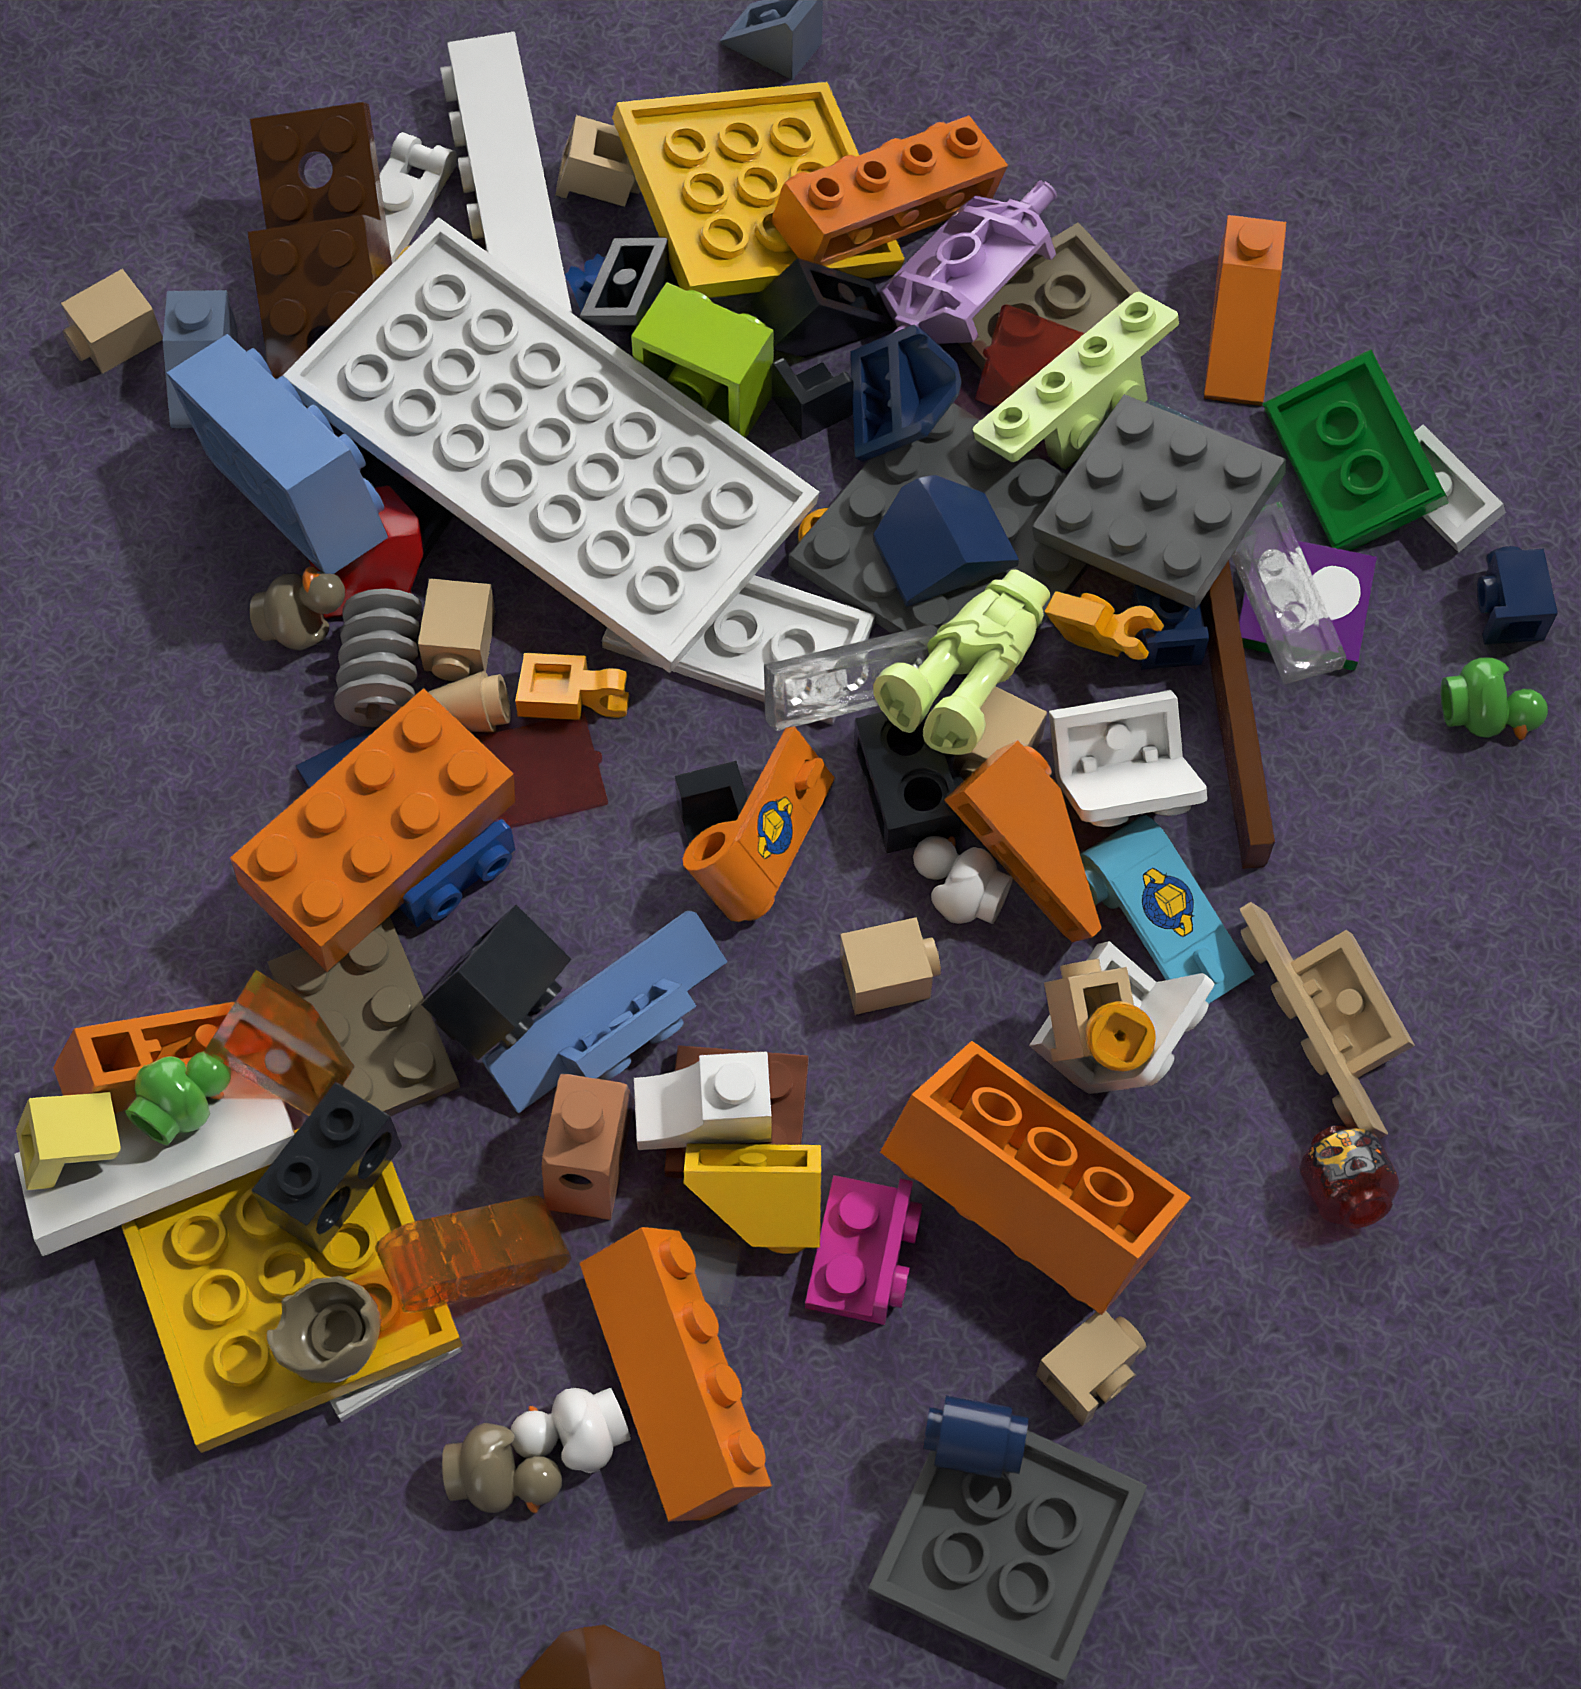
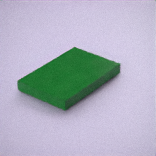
(1355, 453)

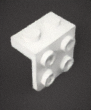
(1123, 759)
(1171, 1005)

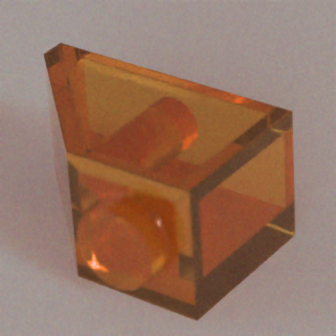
(280, 1044)

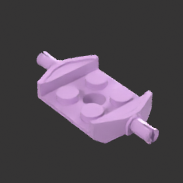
(968, 264)

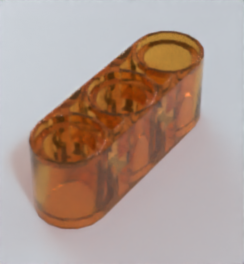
(471, 1253)

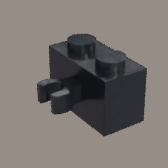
(497, 984)

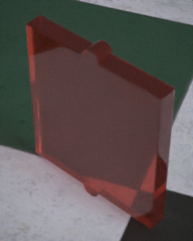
(1019, 351)
(551, 768)

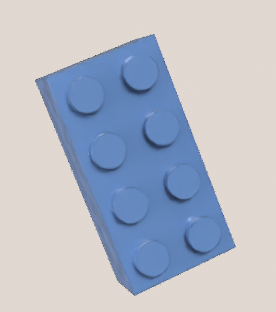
(280, 453)

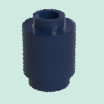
(976, 1437)

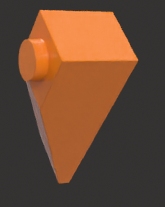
(1244, 309)
(1027, 828)
(111, 1053)

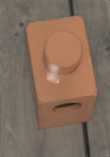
(588, 1140)

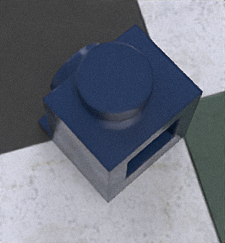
(1516, 595)
(1182, 637)

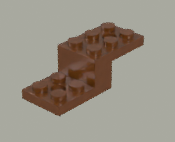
(320, 241)

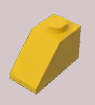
(761, 1191)

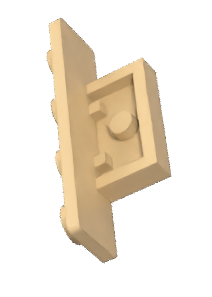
(1340, 1008)

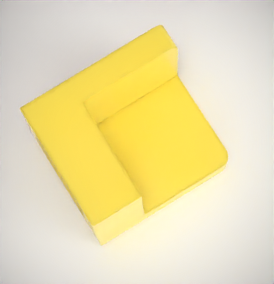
(63, 1132)

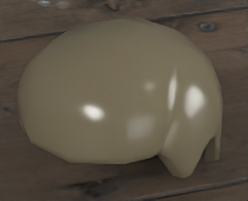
(326, 1330)

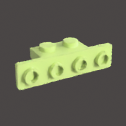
(1080, 386)

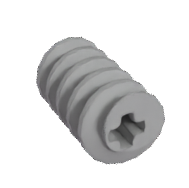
(377, 655)

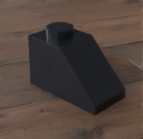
(628, 283)
(820, 309)

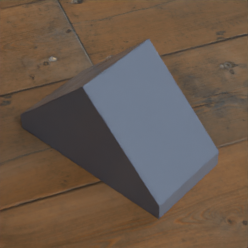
(778, 33)

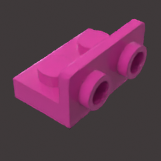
(860, 1249)

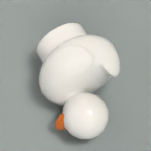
(972, 880)
(583, 1422)

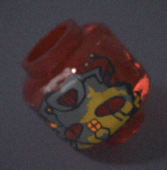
(1349, 1176)

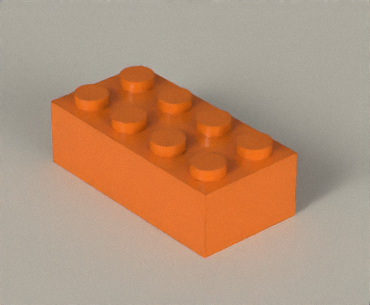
(374, 829)
(1034, 1176)

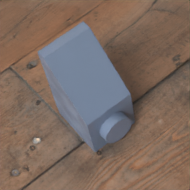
(190, 325)

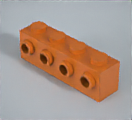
(887, 191)
(675, 1374)

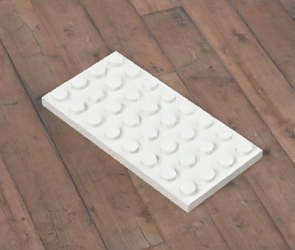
(552, 443)

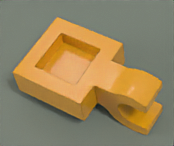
(1092, 624)
(561, 684)

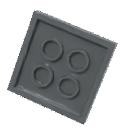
(1159, 501)
(1012, 1555)

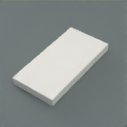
(759, 628)
(90, 1197)

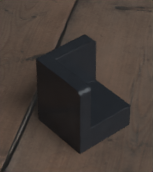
(811, 398)
(709, 797)

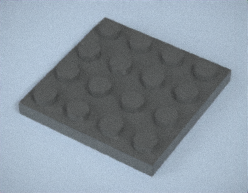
(847, 564)

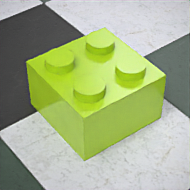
(708, 354)

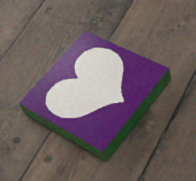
(1345, 588)

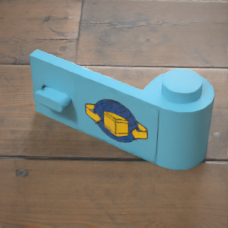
(1164, 905)

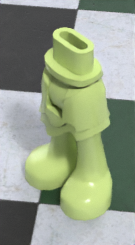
(980, 641)

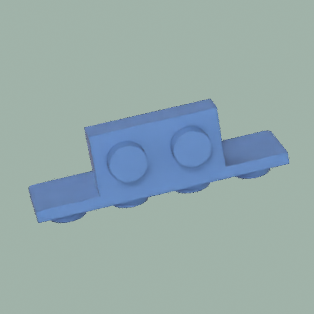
(610, 1014)

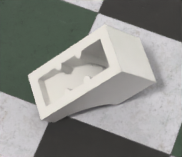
(706, 1103)

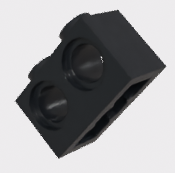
(898, 779)
(327, 1167)

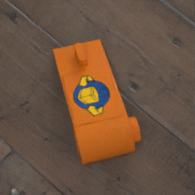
(748, 858)

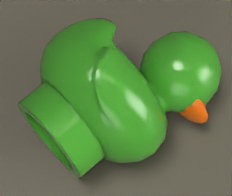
(1481, 701)
(174, 1095)

